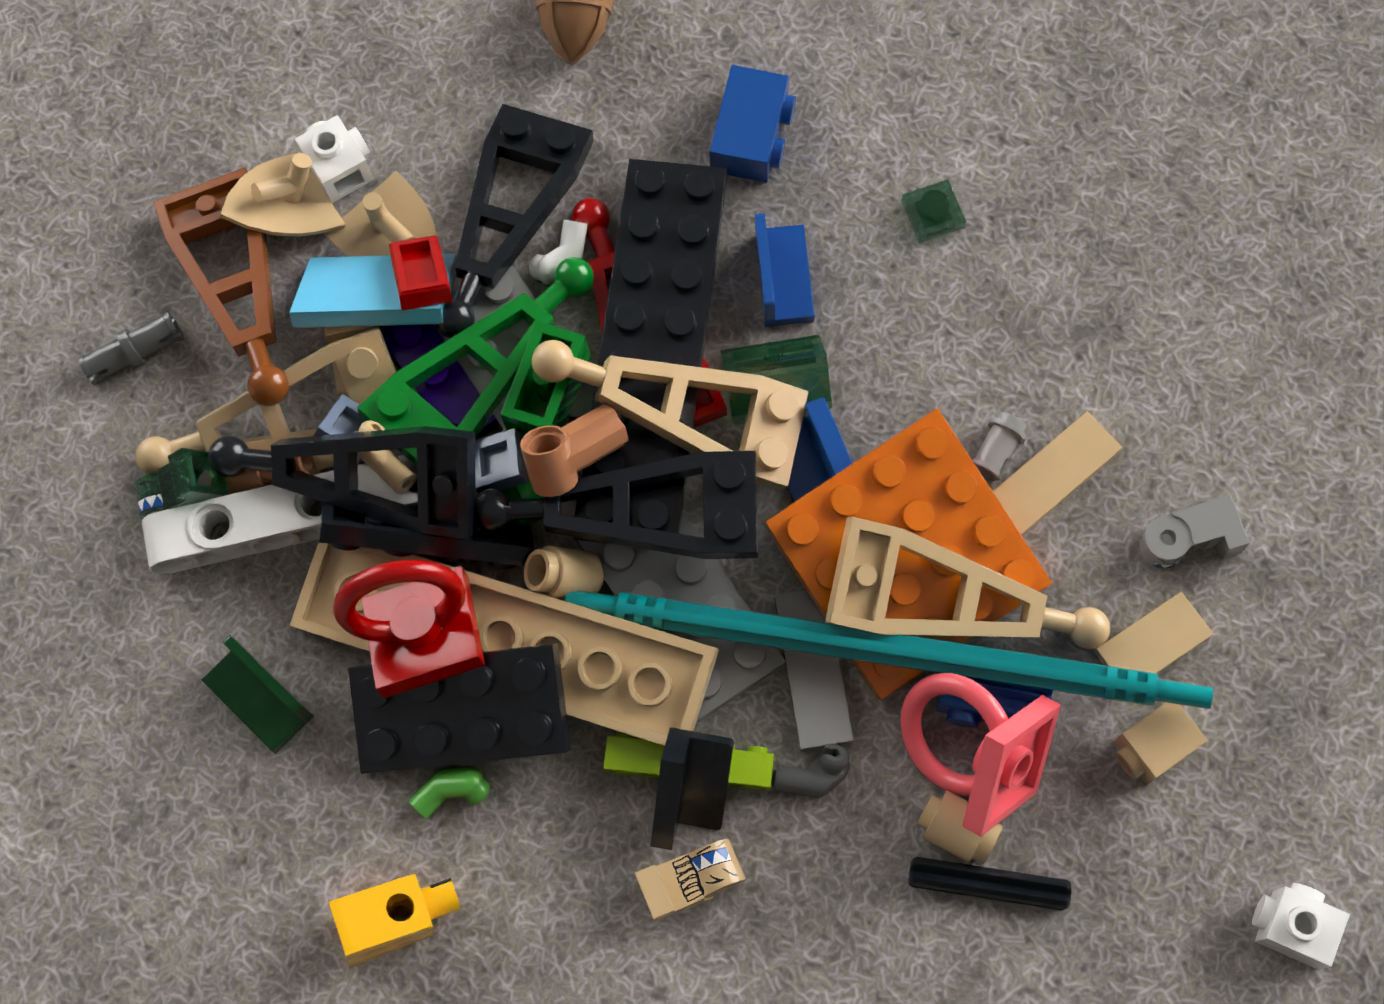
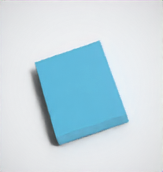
(358, 294)

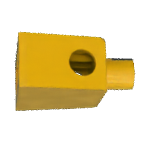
(370, 932)

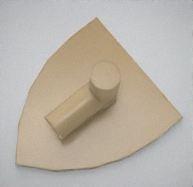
(282, 200)
(383, 216)

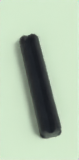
(990, 883)

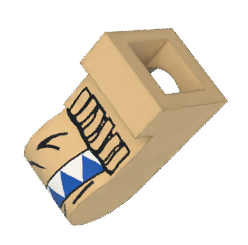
(690, 879)

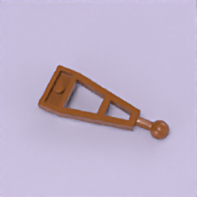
(196, 215)

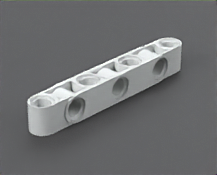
(257, 520)

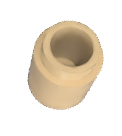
(563, 570)
(944, 829)

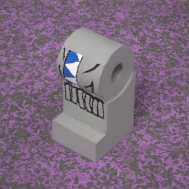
(1194, 530)

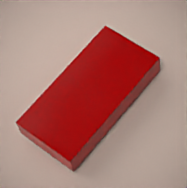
(420, 272)

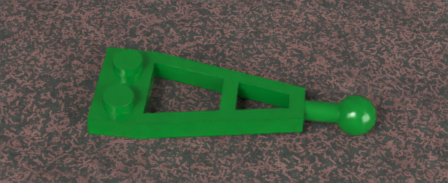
(399, 406)

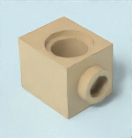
(1158, 742)

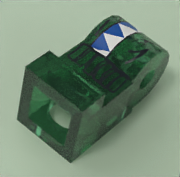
(177, 483)

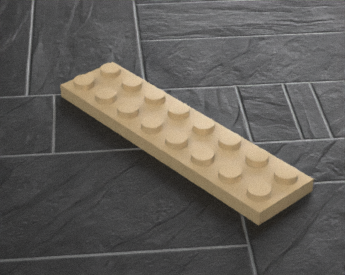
(609, 666)

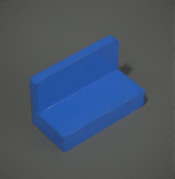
(783, 274)
(818, 451)

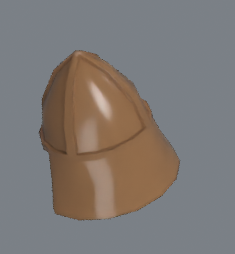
(573, 25)

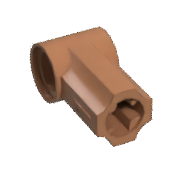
(557, 453)

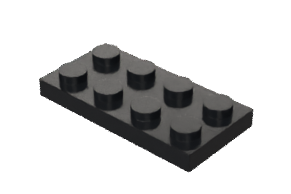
(476, 716)

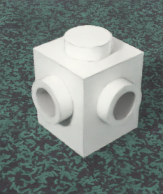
(336, 157)
(1300, 925)

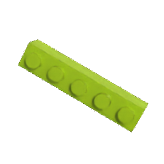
(642, 758)

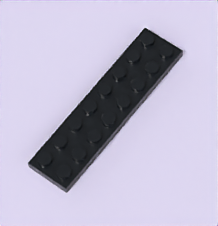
(660, 315)

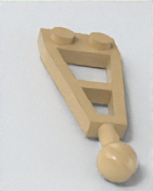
(362, 364)
(770, 423)
(866, 577)

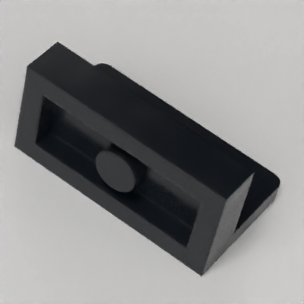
(691, 784)

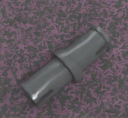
(130, 348)

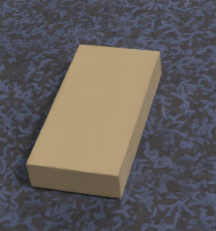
(1157, 638)

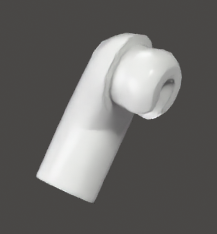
(571, 245)

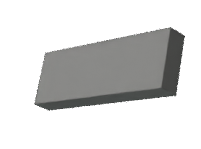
(814, 683)

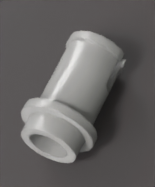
(999, 444)

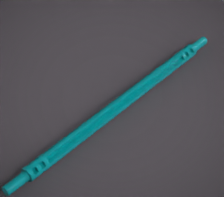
(896, 650)

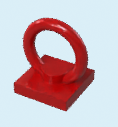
(414, 629)

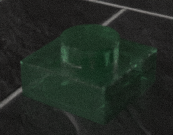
(933, 211)

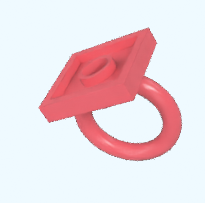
(1005, 763)

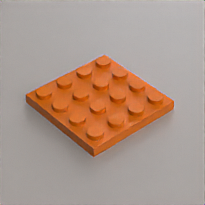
(931, 489)

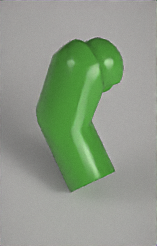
(450, 783)

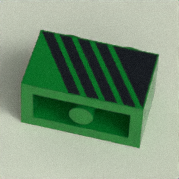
(537, 402)

